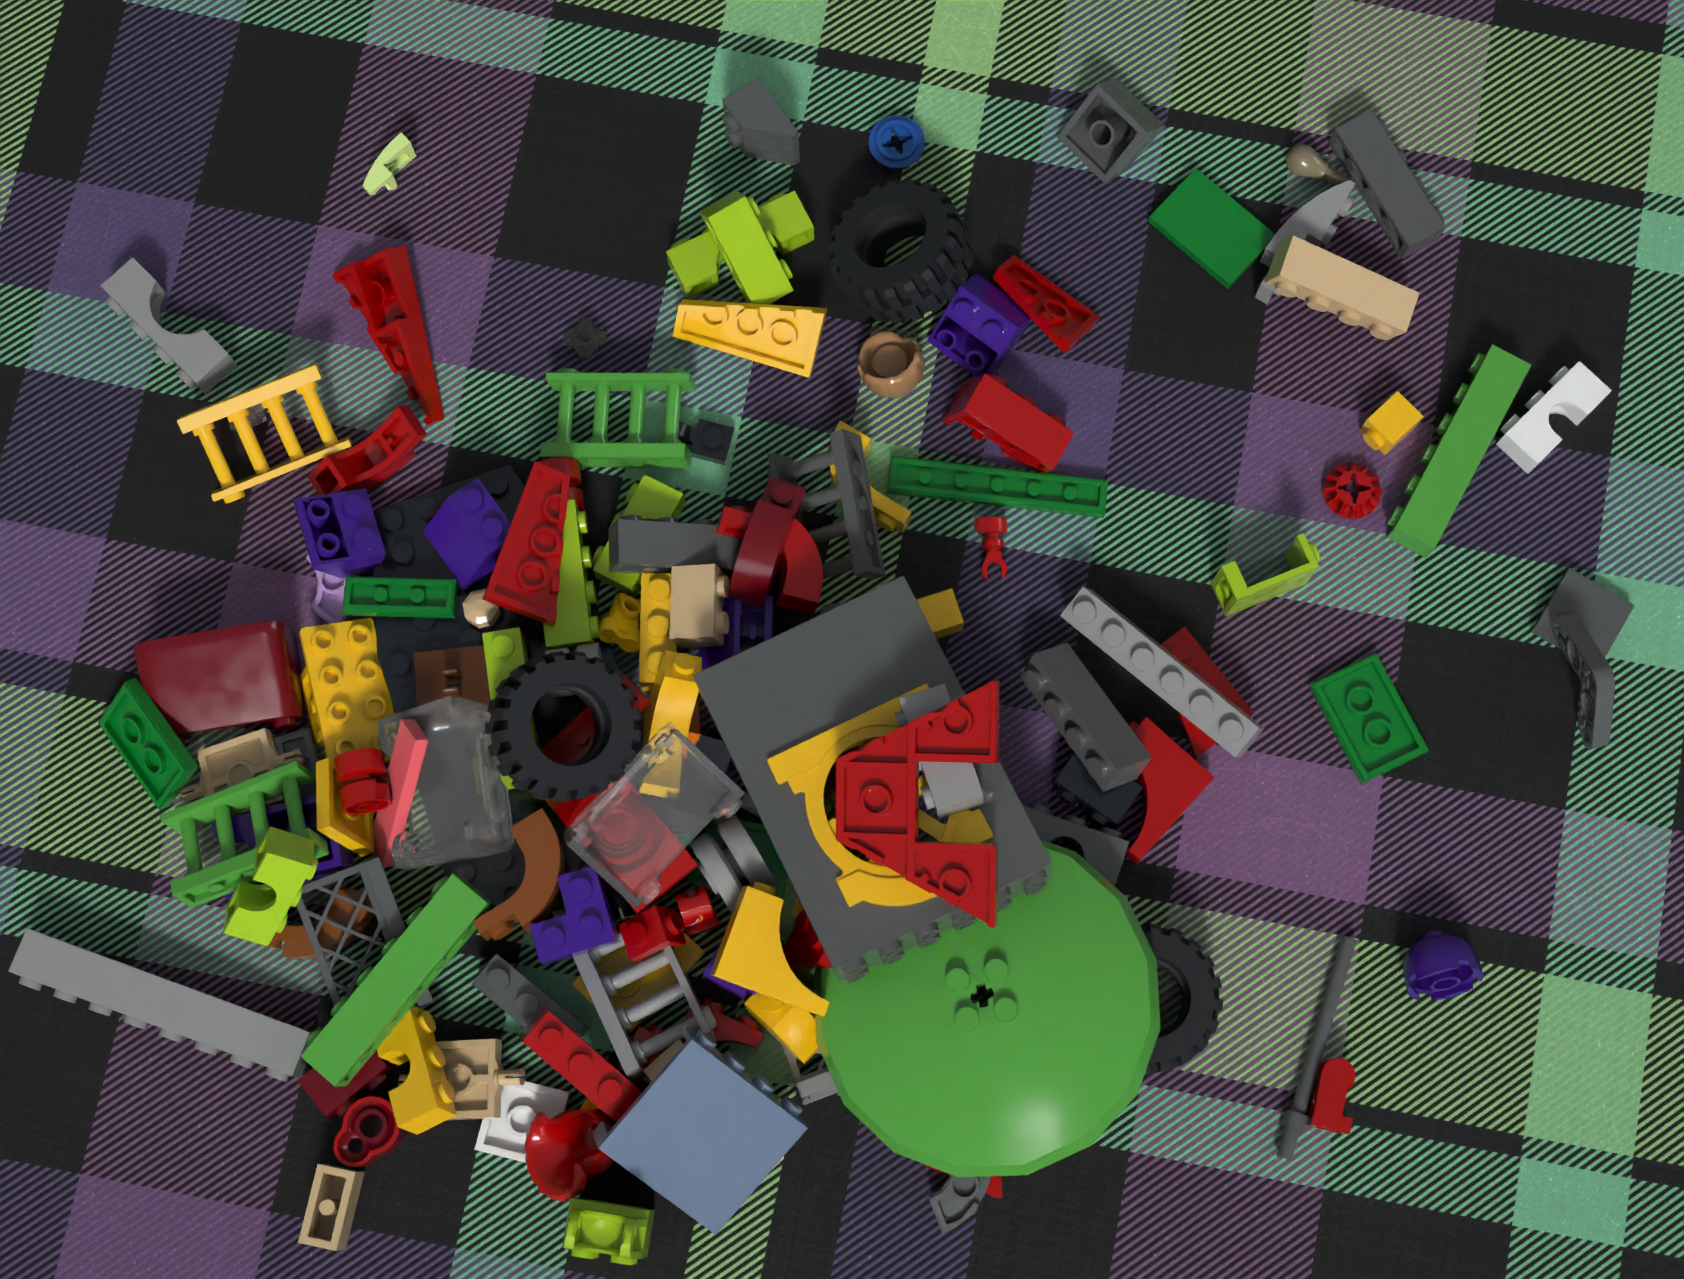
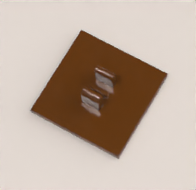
(452, 672)

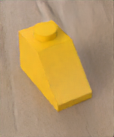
(786, 1023)

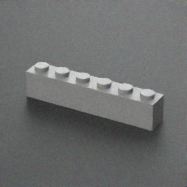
(1162, 672)

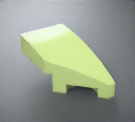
(389, 162)

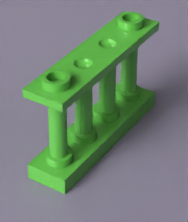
(634, 450)
(220, 879)

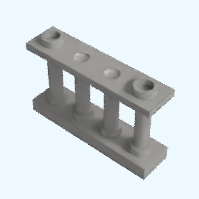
(620, 1020)

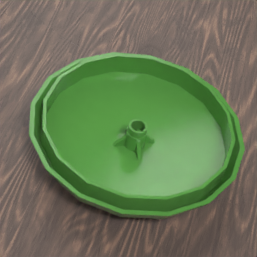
(1029, 1071)

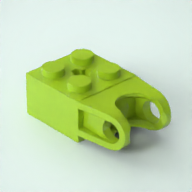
(608, 1229)

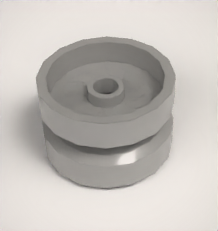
(733, 863)

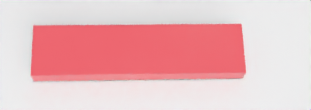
(402, 780)

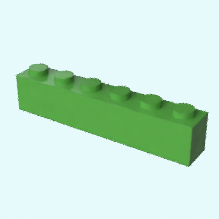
(1458, 451)
(397, 980)

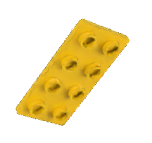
(344, 686)

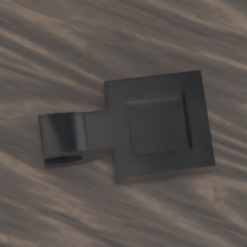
(708, 441)

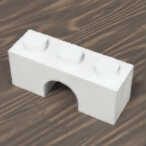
(1573, 395)

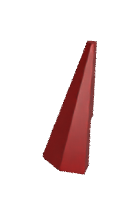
(389, 302)

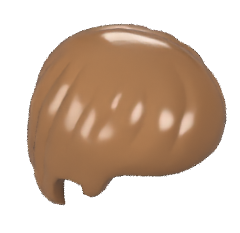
(890, 364)

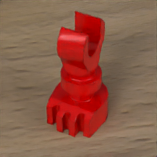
(992, 528)

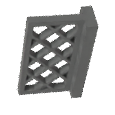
(384, 907)

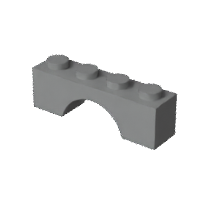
(196, 354)

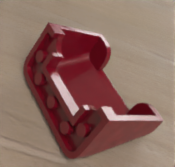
(224, 678)

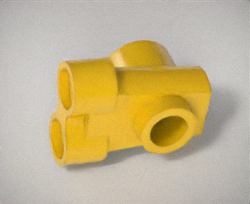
(622, 623)

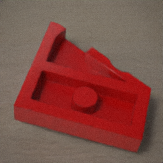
(804, 947)

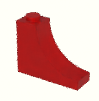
(1168, 783)

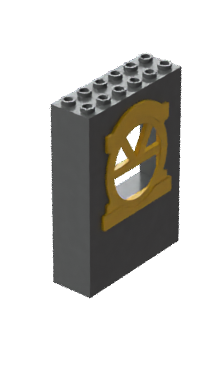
(797, 709)

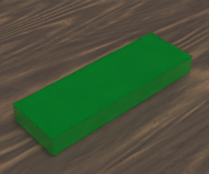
(400, 597)

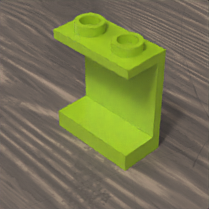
(1235, 594)

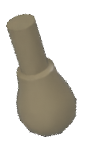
(1306, 162)

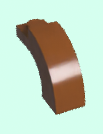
(295, 938)

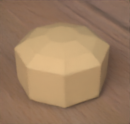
(479, 611)

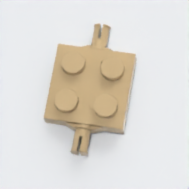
(236, 762)
(476, 1077)

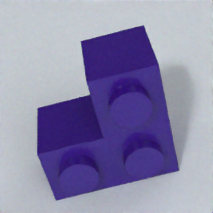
(587, 922)

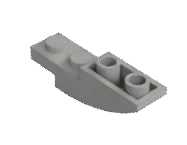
(1310, 223)

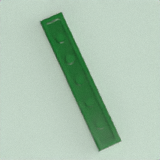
(997, 486)

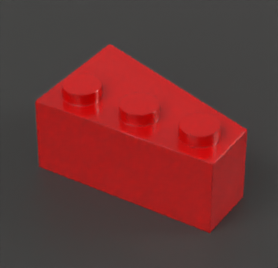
(1009, 422)

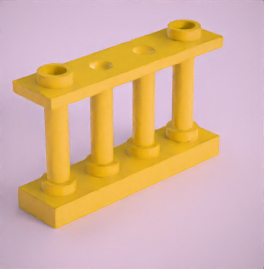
(236, 411)

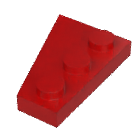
(1049, 306)

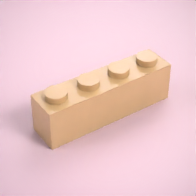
(1341, 288)

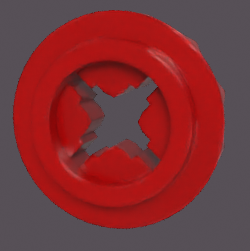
(1341, 501)

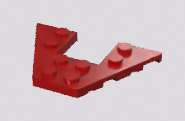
(881, 801)

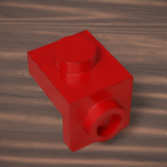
(652, 932)

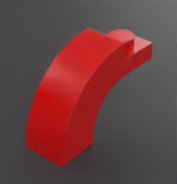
(373, 458)

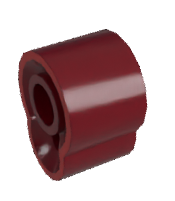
(367, 1132)

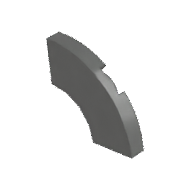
(957, 1200)

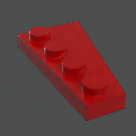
(531, 554)

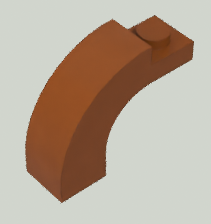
(540, 886)

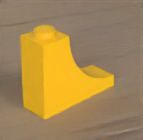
(672, 694)
(754, 954)

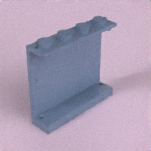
(704, 1132)

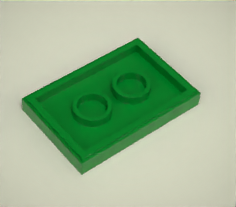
(1211, 228)
(1368, 718)
(148, 744)

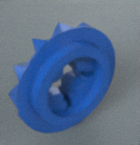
(905, 130)

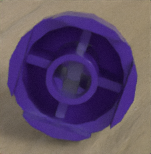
(1440, 966)

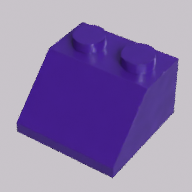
(468, 533)

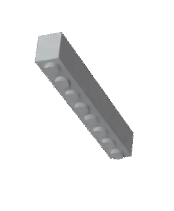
(162, 1003)

